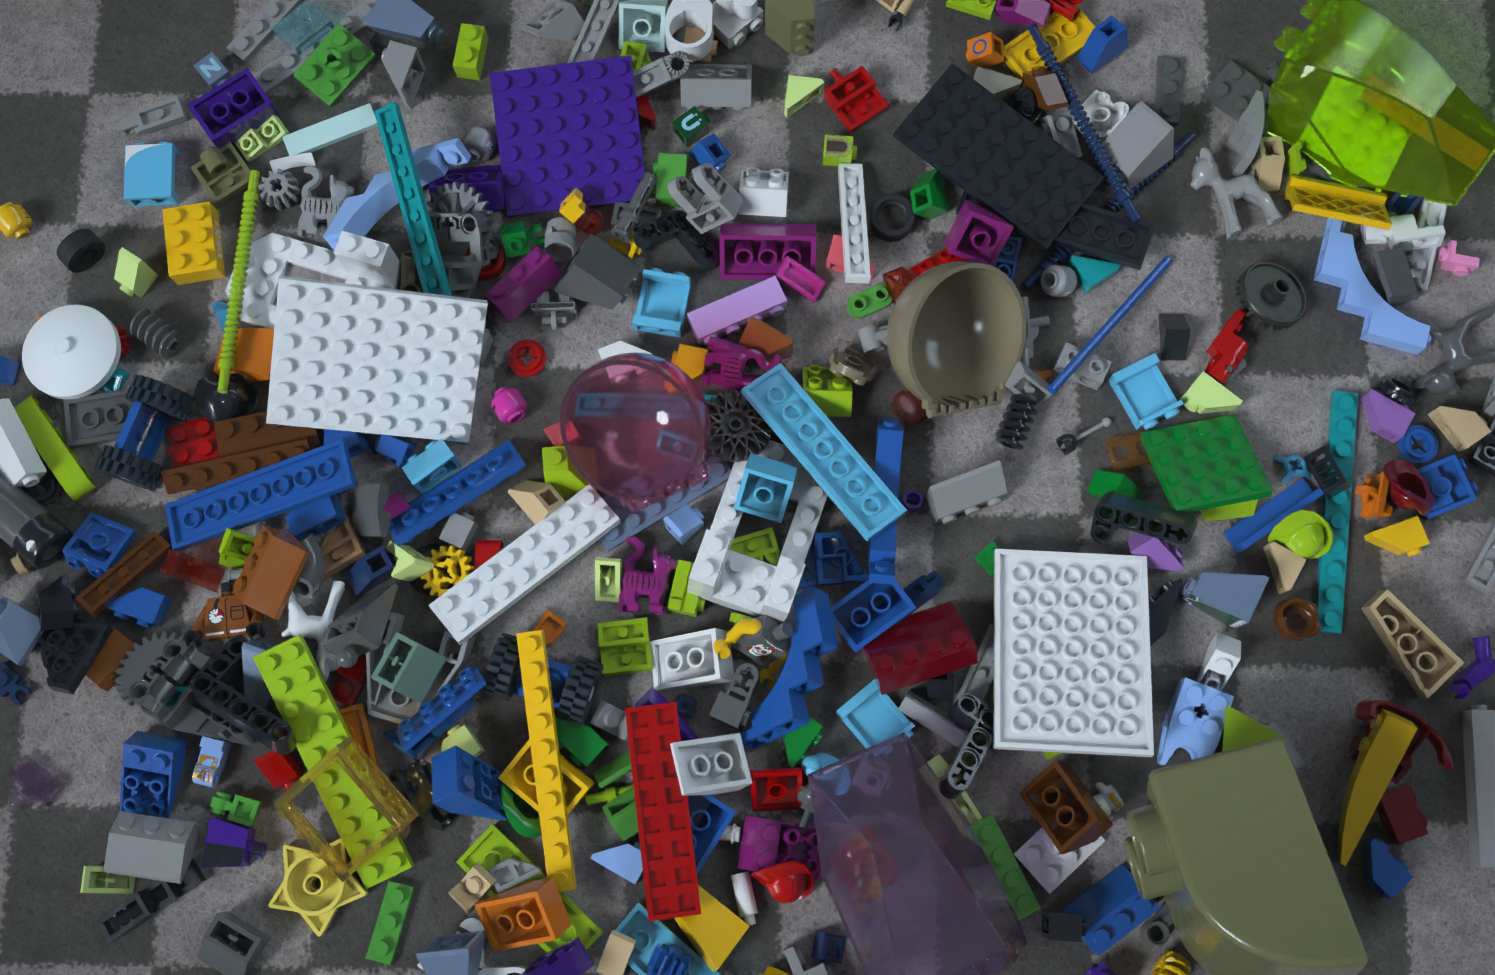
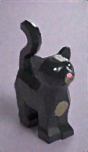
(421, 774)

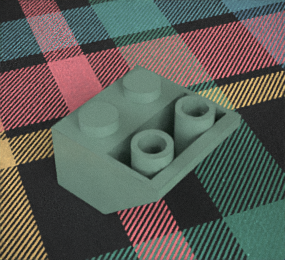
(408, 667)

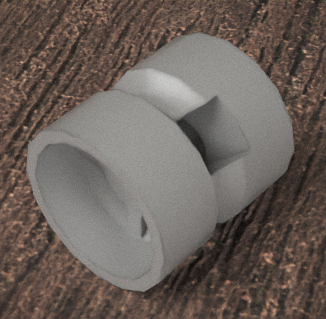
(560, 240)

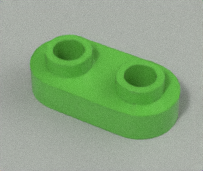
(870, 301)

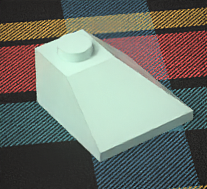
(643, 23)

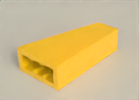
(713, 931)

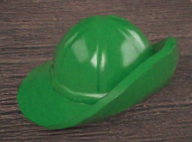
(522, 818)

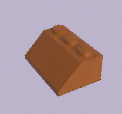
(271, 571)

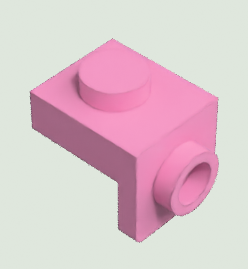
(1459, 264)

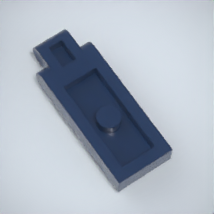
(923, 590)

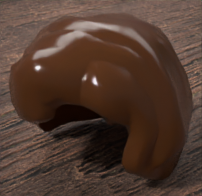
(1296, 618)

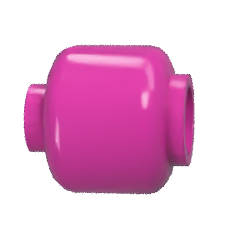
(509, 405)

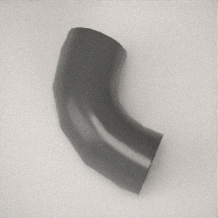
(313, 570)

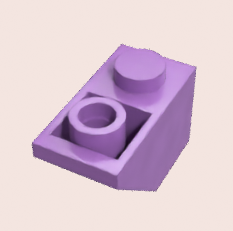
(1385, 416)
(1159, 552)

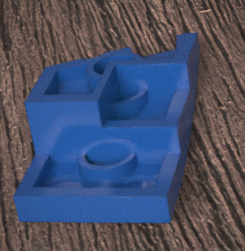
(830, 562)

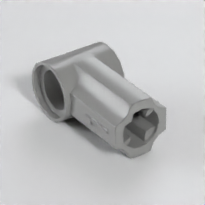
(873, 338)

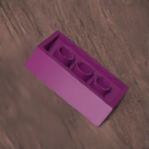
(759, 249)

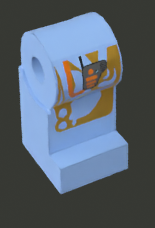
(210, 761)

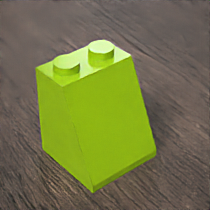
(1243, 730)

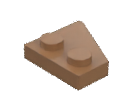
(341, 549)

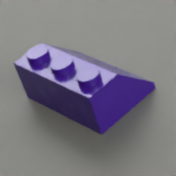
(233, 109)
(485, 179)

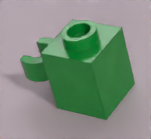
(517, 238)

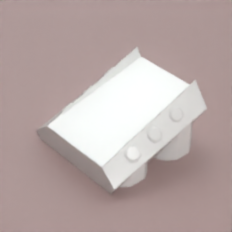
(1103, 113)

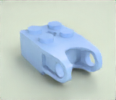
(1186, 730)

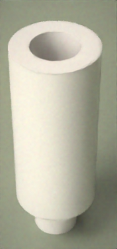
(744, 896)

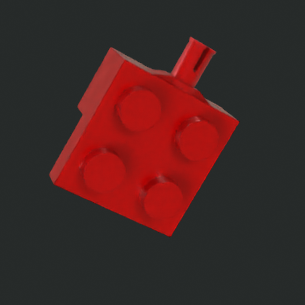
(854, 98)

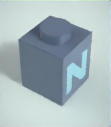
(212, 70)

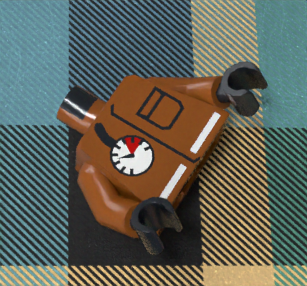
(225, 618)

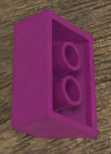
(523, 284)

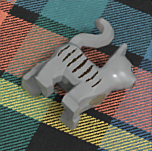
(320, 209)

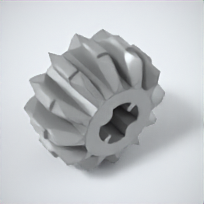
(277, 198)

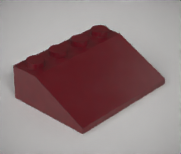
(921, 648)

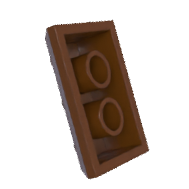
(1065, 808)

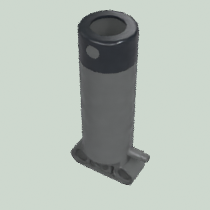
(30, 527)

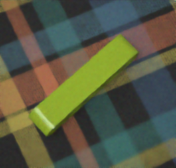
(53, 450)

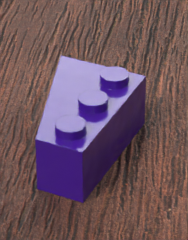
(564, 960)

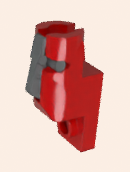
(1227, 351)

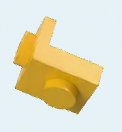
(626, 248)

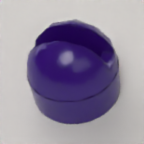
(912, 497)

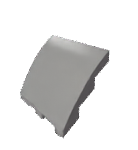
(1247, 133)

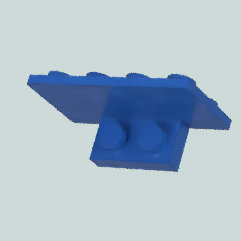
(444, 710)

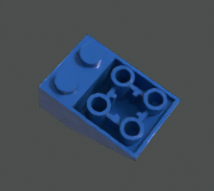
(151, 773)
(466, 785)

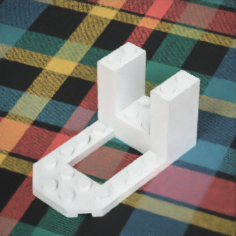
(354, 259)
(745, 581)

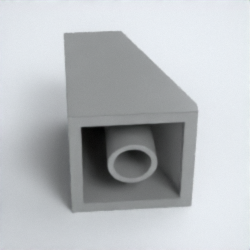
(1140, 144)

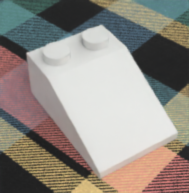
(690, 661)
(711, 765)

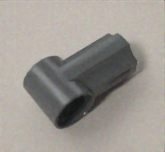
(1164, 924)

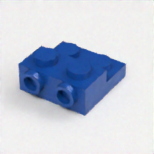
(1448, 485)
(98, 544)

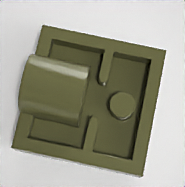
(222, 172)

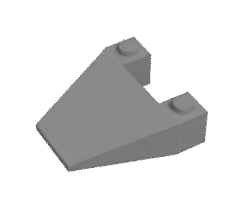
(394, 706)

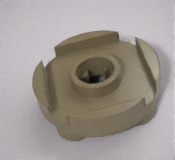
(853, 365)

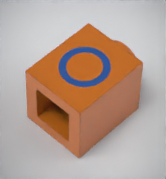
(985, 50)

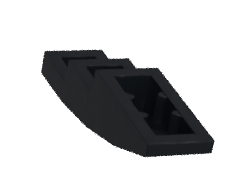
(147, 903)

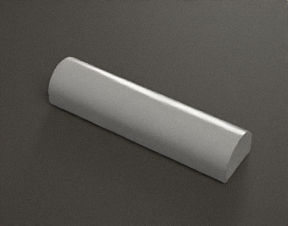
(936, 721)

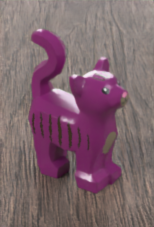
(733, 361)
(647, 584)

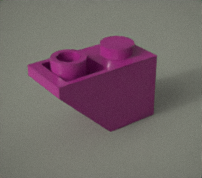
(1023, 12)

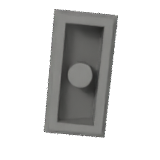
(1028, 383)

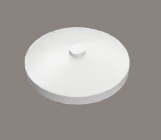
(71, 352)

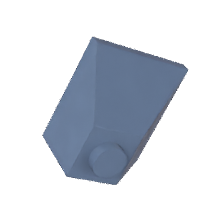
(18, 630)

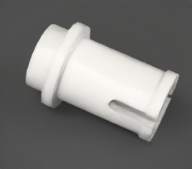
(732, 834)

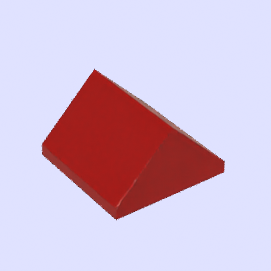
(776, 789)

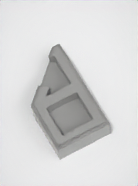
(511, 873)

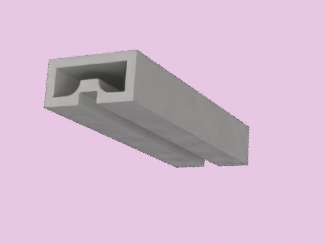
(1480, 783)

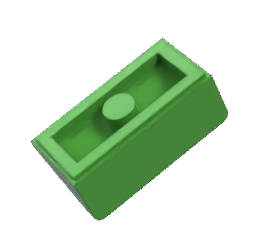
(614, 770)

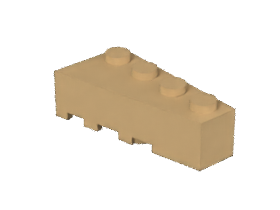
(1411, 643)

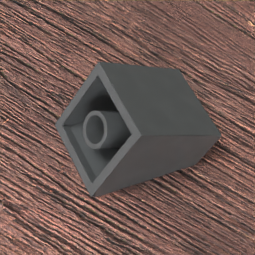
(598, 274)

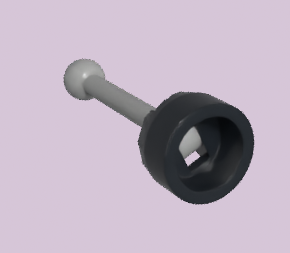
(1070, 441)

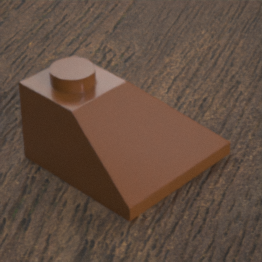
(766, 340)

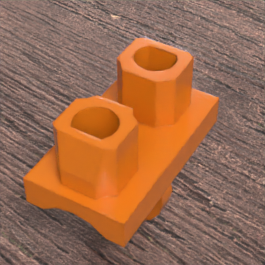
(1374, 495)

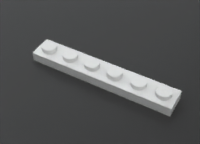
(853, 223)

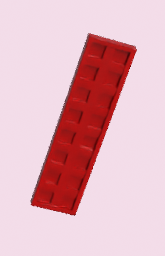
(662, 813)

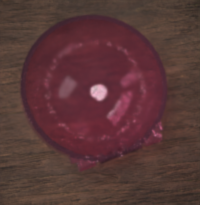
(636, 428)

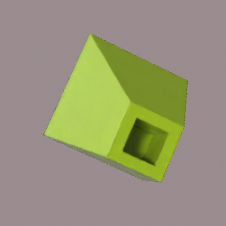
(829, 391)

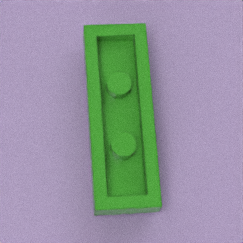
(390, 922)

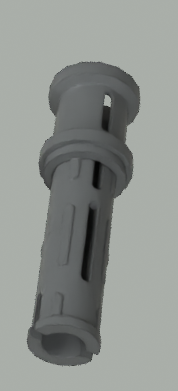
(630, 216)

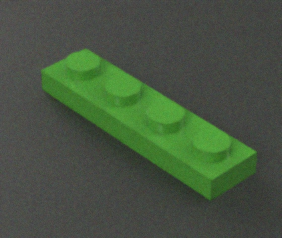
(1005, 866)

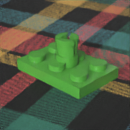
(334, 65)

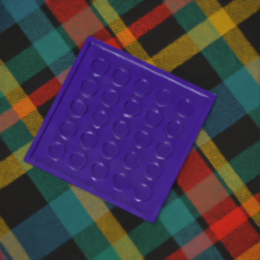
(567, 132)

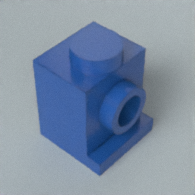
(711, 151)
(395, 449)

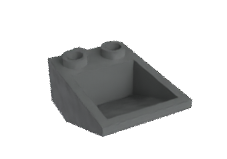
(360, 626)

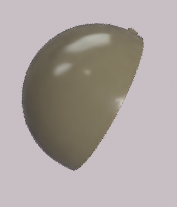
(957, 336)

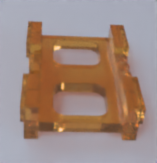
(1134, 458)

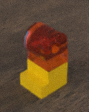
(580, 214)

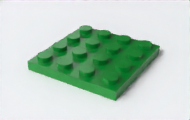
(1206, 464)

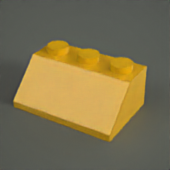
(520, 778)

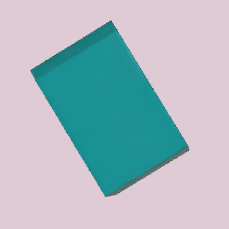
(1091, 272)

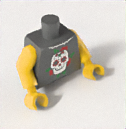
(762, 641)

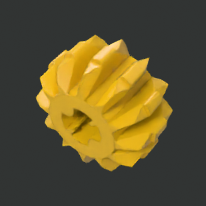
(1171, 964)

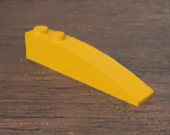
(1370, 777)

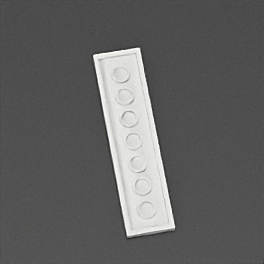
(524, 564)

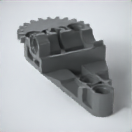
(454, 220)
(146, 688)

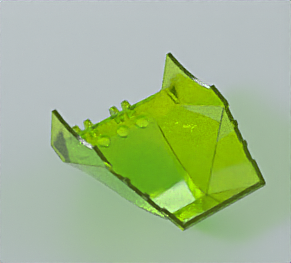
(1376, 106)

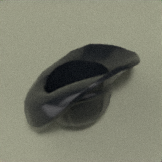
(224, 406)

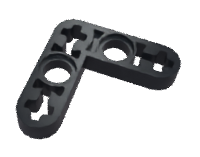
(678, 227)

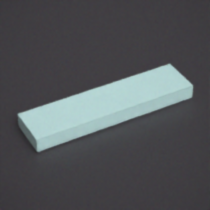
(331, 130)

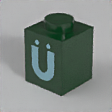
(691, 126)

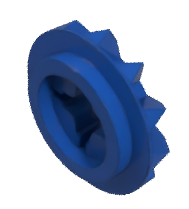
(1429, 446)

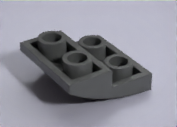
(368, 511)

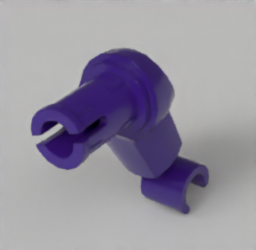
(1475, 672)

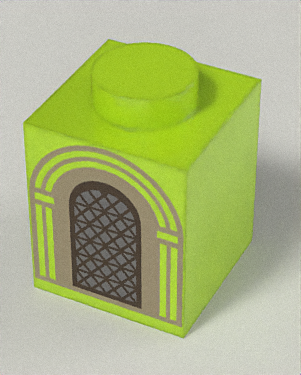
(838, 150)

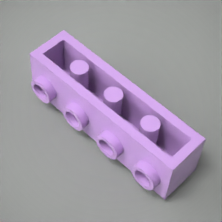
(734, 311)

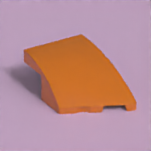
(252, 354)

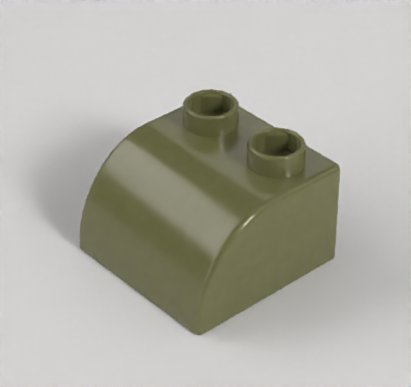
(1243, 866)

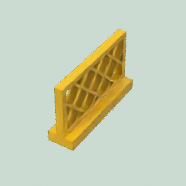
(1337, 201)

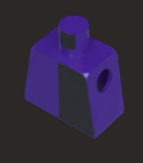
(230, 845)

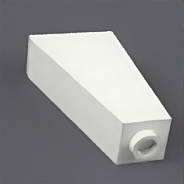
(18, 456)

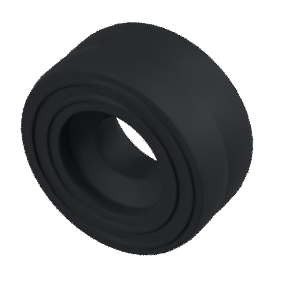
(80, 250)

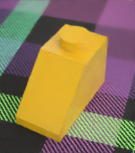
(1401, 537)

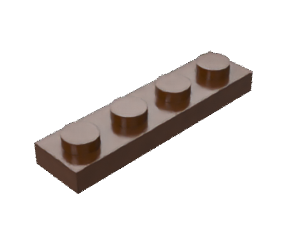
(123, 574)

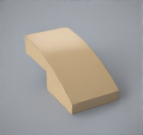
(616, 954)

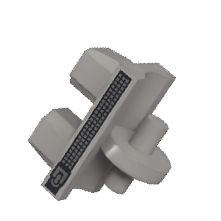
(555, 310)

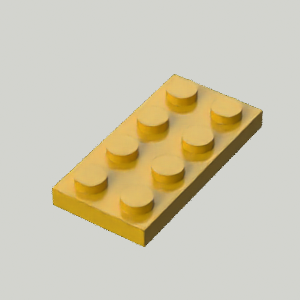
(1063, 35)

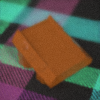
(105, 665)

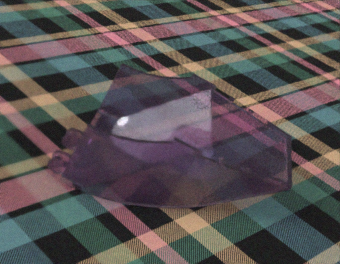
(908, 868)

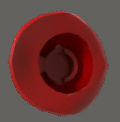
(786, 881)

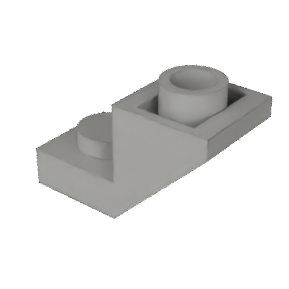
(611, 720)
(796, 961)

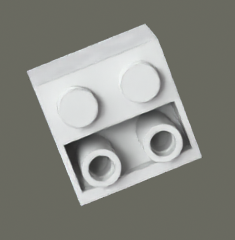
(763, 192)

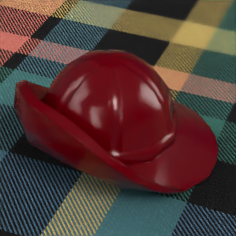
(1408, 487)

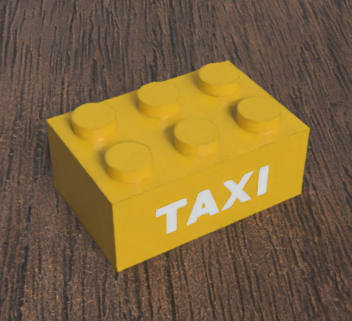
(193, 243)

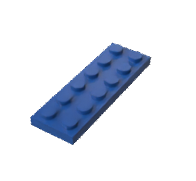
(456, 491)

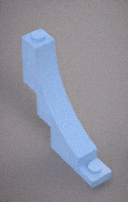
(363, 211)
(1382, 323)

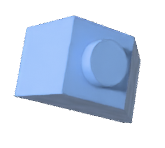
(684, 523)
(622, 860)

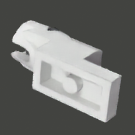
(1404, 234)

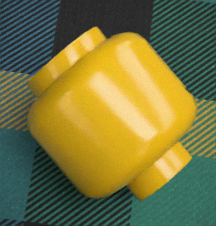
(14, 221)

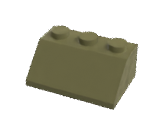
(791, 24)

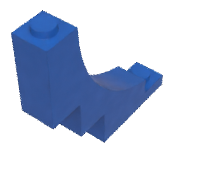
(887, 467)
(327, 512)
(786, 704)

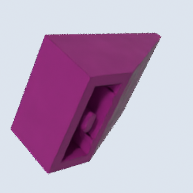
(773, 842)

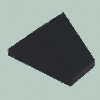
(1173, 337)

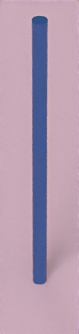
(1109, 325)

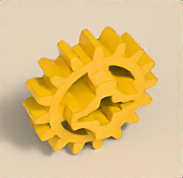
(456, 566)

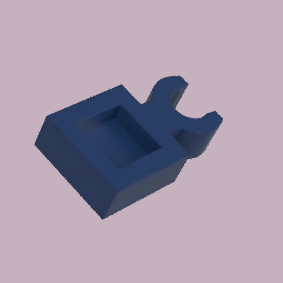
(9, 683)

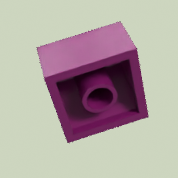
(977, 234)

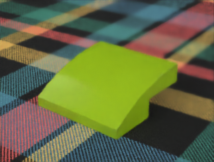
(625, 646)

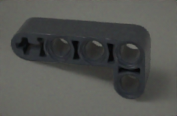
(1180, 532)
(968, 750)

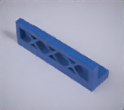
(1271, 513)

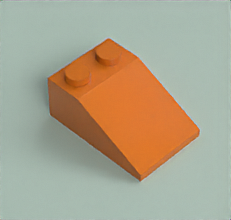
(524, 915)

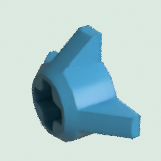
(221, 312)
(1290, 470)

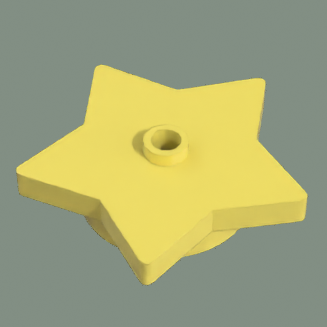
(299, 892)

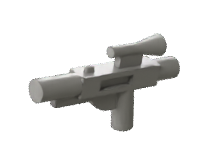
(1032, 331)

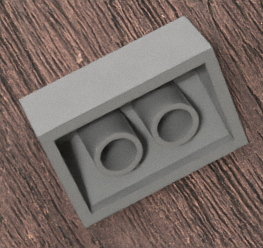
(717, 86)
(967, 492)
(150, 847)

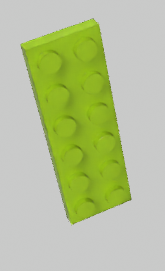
(495, 848)

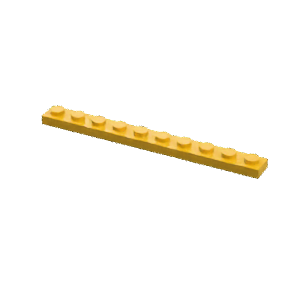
(546, 759)

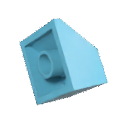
(431, 466)
(765, 487)

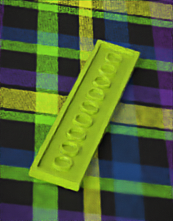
(318, 728)

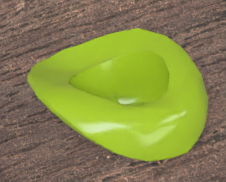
(1304, 534)

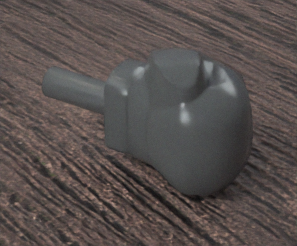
(805, 798)

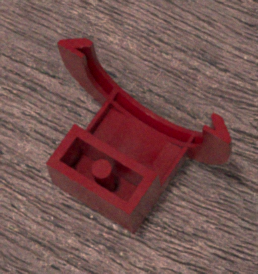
(1366, 712)

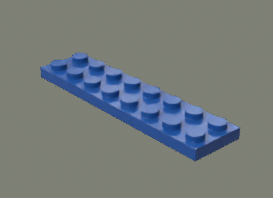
(260, 495)

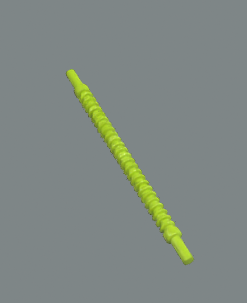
(226, 364)

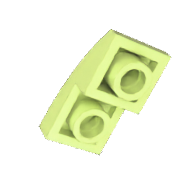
(259, 141)

